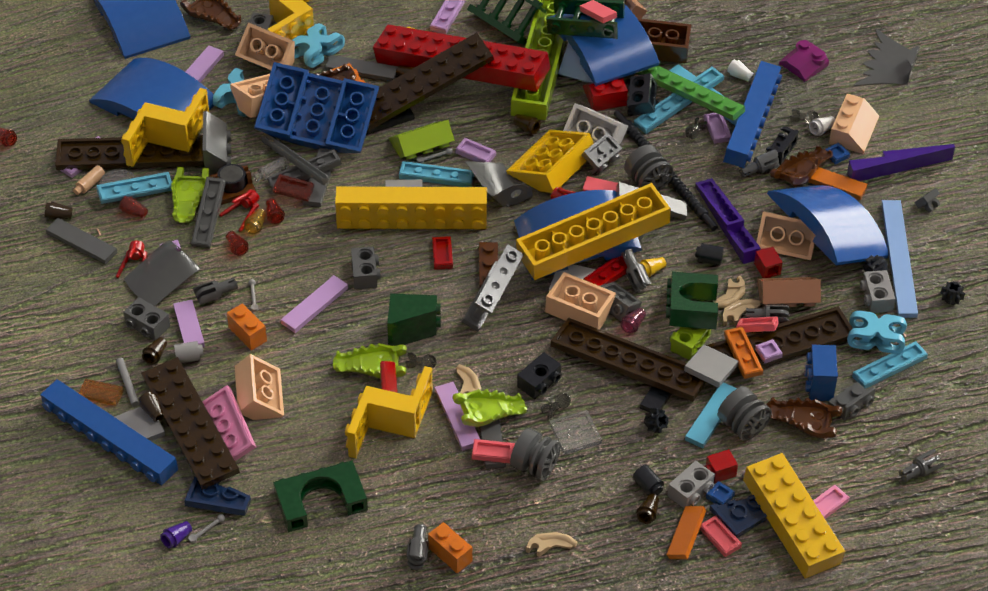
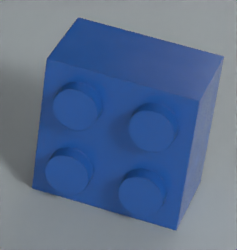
(821, 372)

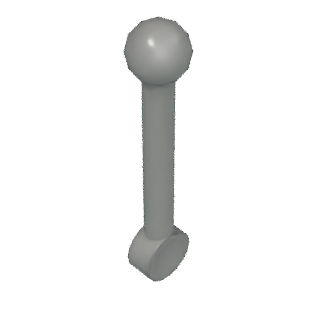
(449, 151)
(254, 307)
(193, 537)

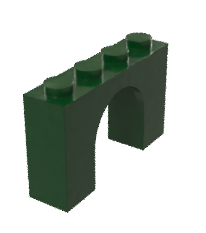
(688, 313)
(338, 478)

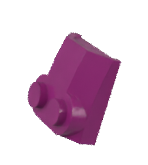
(805, 60)

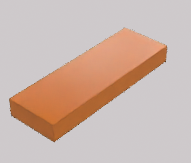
(846, 184)
(743, 352)
(686, 532)

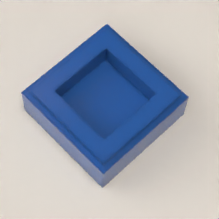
(839, 153)
(720, 494)

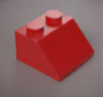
(607, 95)

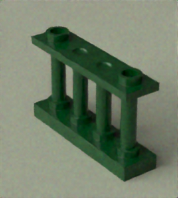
(505, 26)
(581, 27)

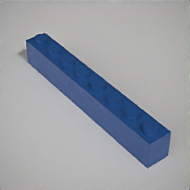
(756, 108)
(109, 432)

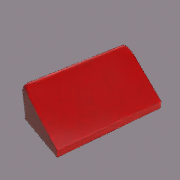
(388, 376)

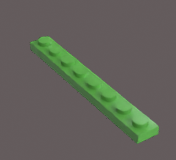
(695, 92)

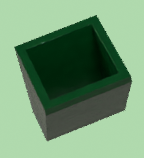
(412, 318)

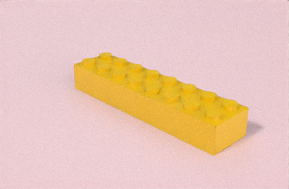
(411, 207)
(593, 231)

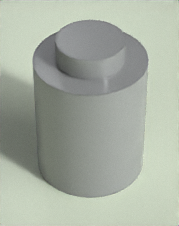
(188, 351)

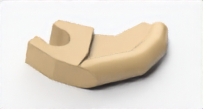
(734, 293)
(737, 309)
(469, 378)
(546, 541)

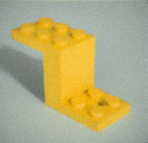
(292, 17)
(165, 127)
(389, 412)

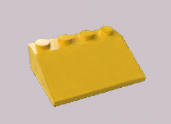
(551, 159)

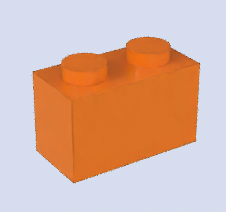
(246, 326)
(450, 547)

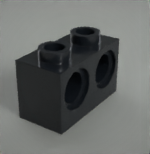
(642, 94)

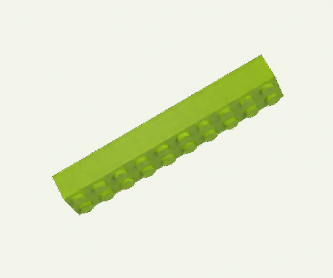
(537, 103)

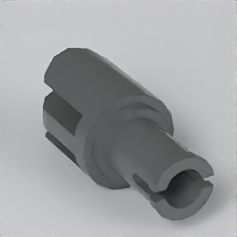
(761, 164)
(635, 271)
(213, 290)
(779, 311)
(920, 467)
(417, 548)

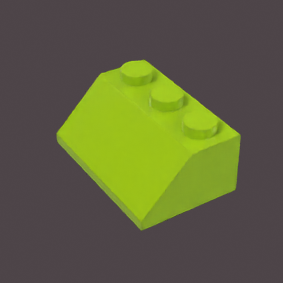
(422, 139)

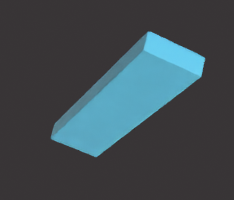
(436, 174)
(134, 187)
(890, 365)
(708, 419)

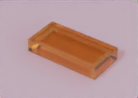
(101, 392)

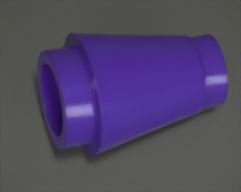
(174, 535)

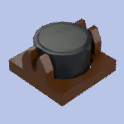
(237, 180)

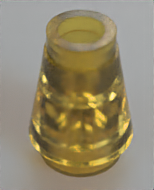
(254, 223)

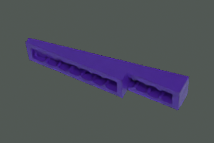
(898, 161)
(728, 220)

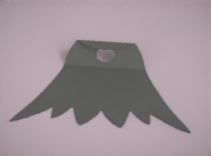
(892, 63)

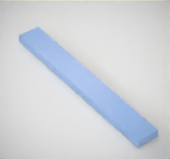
(899, 259)

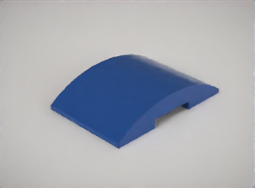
(143, 24)
(614, 58)
(148, 82)
(316, 109)
(567, 206)
(837, 219)

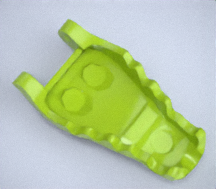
(187, 194)
(368, 359)
(486, 407)

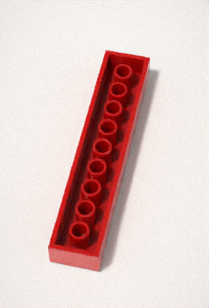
(511, 64)

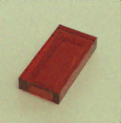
(293, 187)

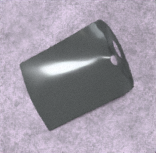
(499, 183)
(161, 273)

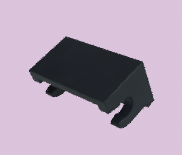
(784, 143)

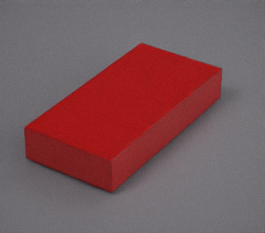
(442, 253)

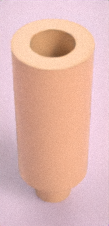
(89, 180)

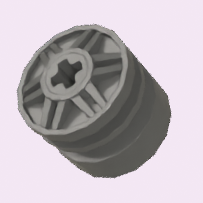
(648, 166)
(744, 413)
(535, 454)

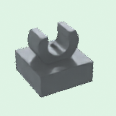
(928, 199)

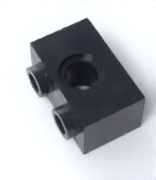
(539, 375)

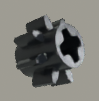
(875, 263)
(952, 293)
(656, 420)

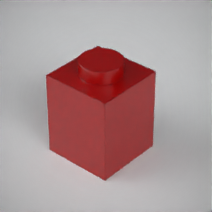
(768, 262)
(722, 465)

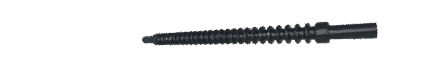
(675, 182)

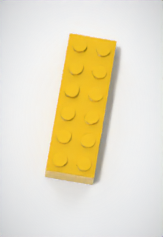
(794, 515)

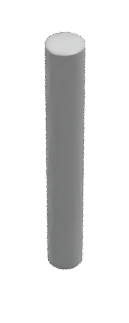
(127, 382)

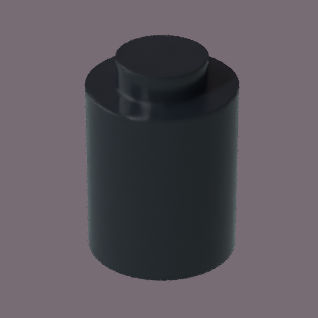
(709, 254)
(648, 480)

